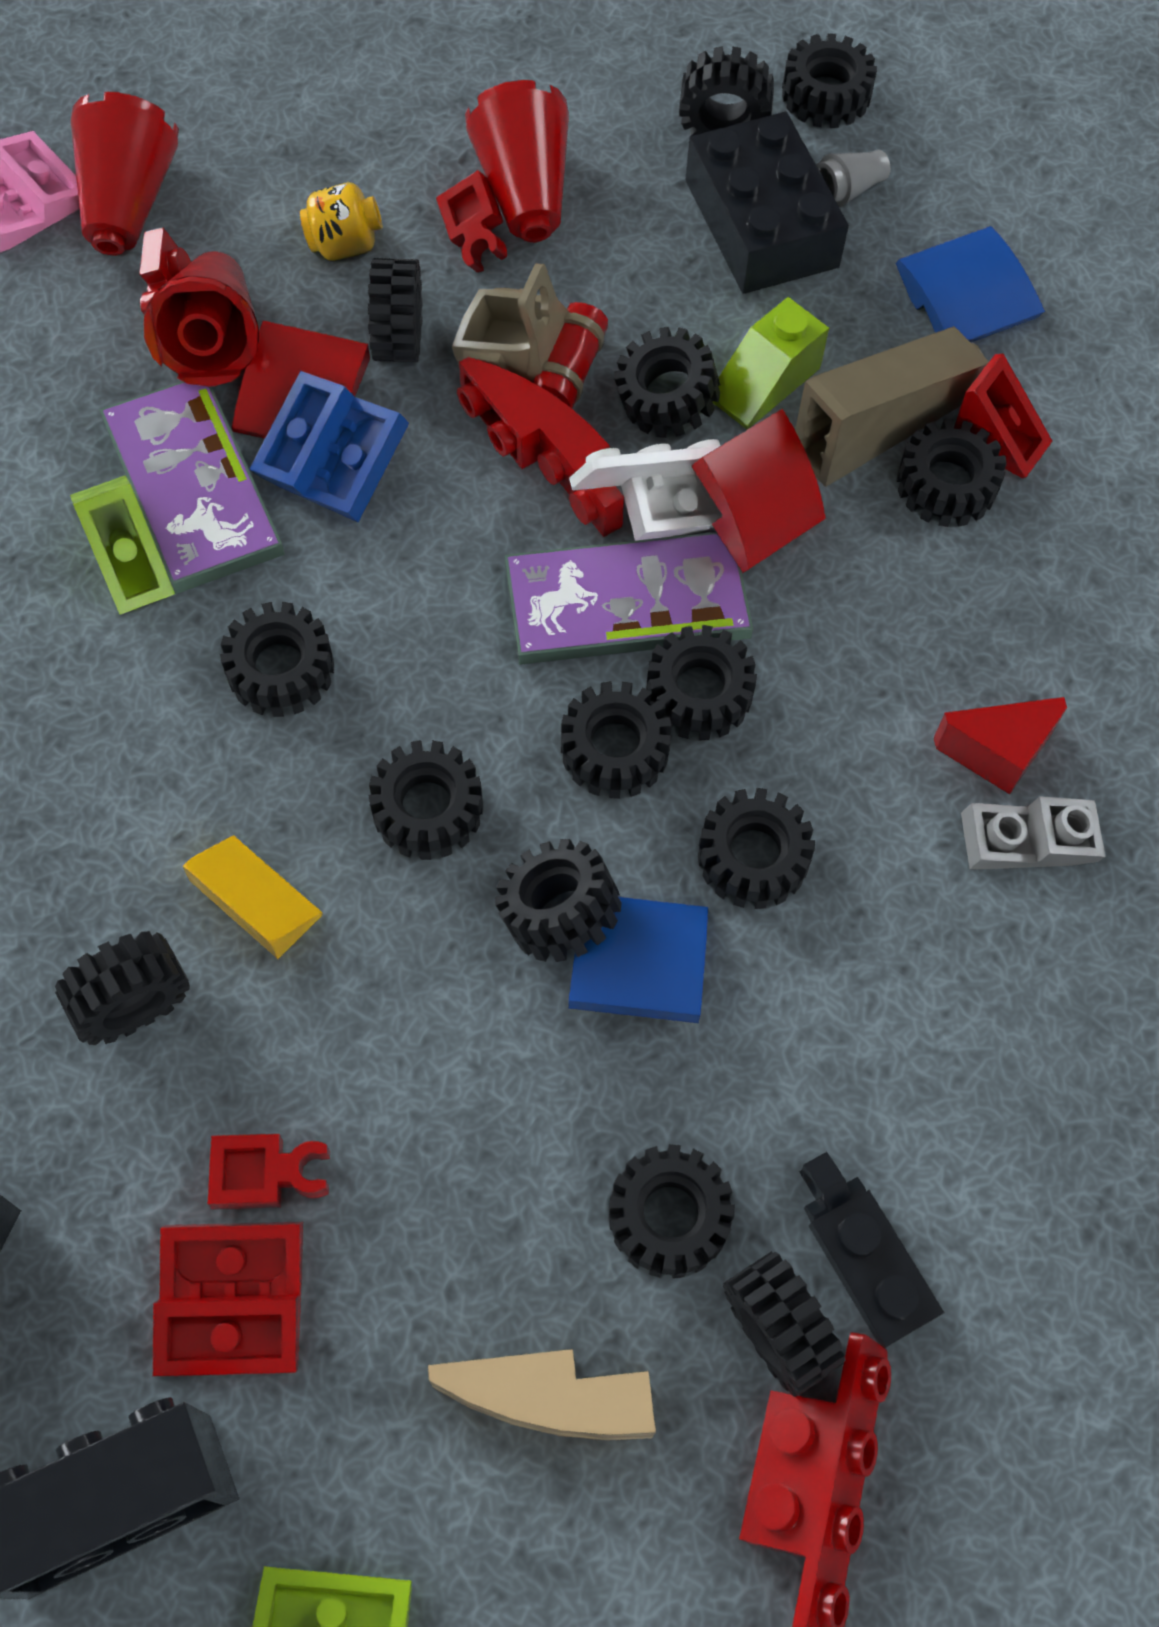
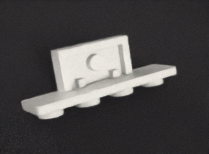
(657, 486)

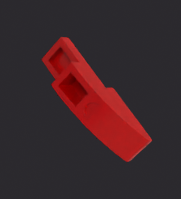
(539, 428)

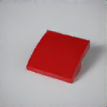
(277, 363)
(761, 489)
(228, 1299)

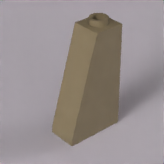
(882, 400)

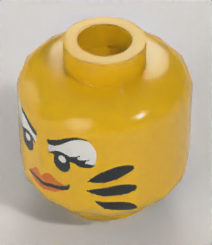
(340, 221)

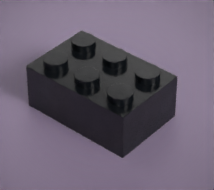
(765, 202)
(109, 1496)

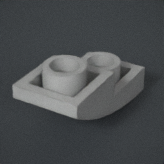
(1040, 835)

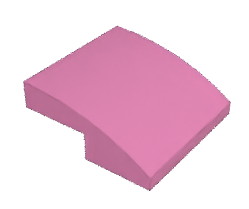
(33, 188)

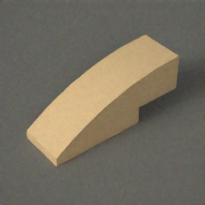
(545, 1396)

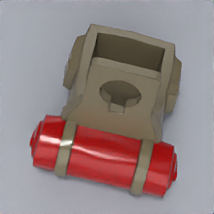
(533, 335)

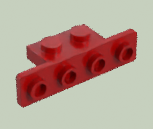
(813, 1480)

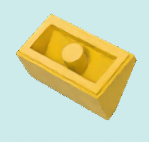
(252, 894)

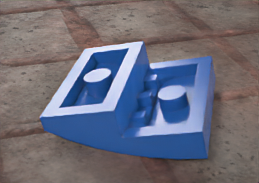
(971, 285)
(329, 446)
(645, 964)

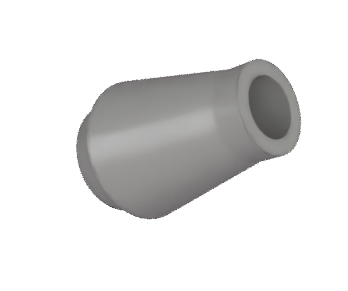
(853, 173)

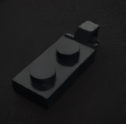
(867, 1254)

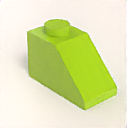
(771, 362)
(122, 544)

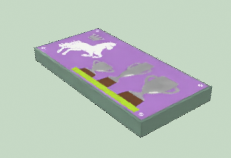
(191, 484)
(623, 596)

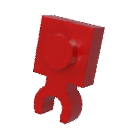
(469, 217)
(159, 262)
(253, 1169)

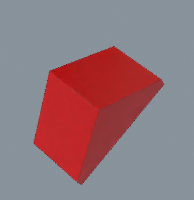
(1004, 410)
(999, 739)

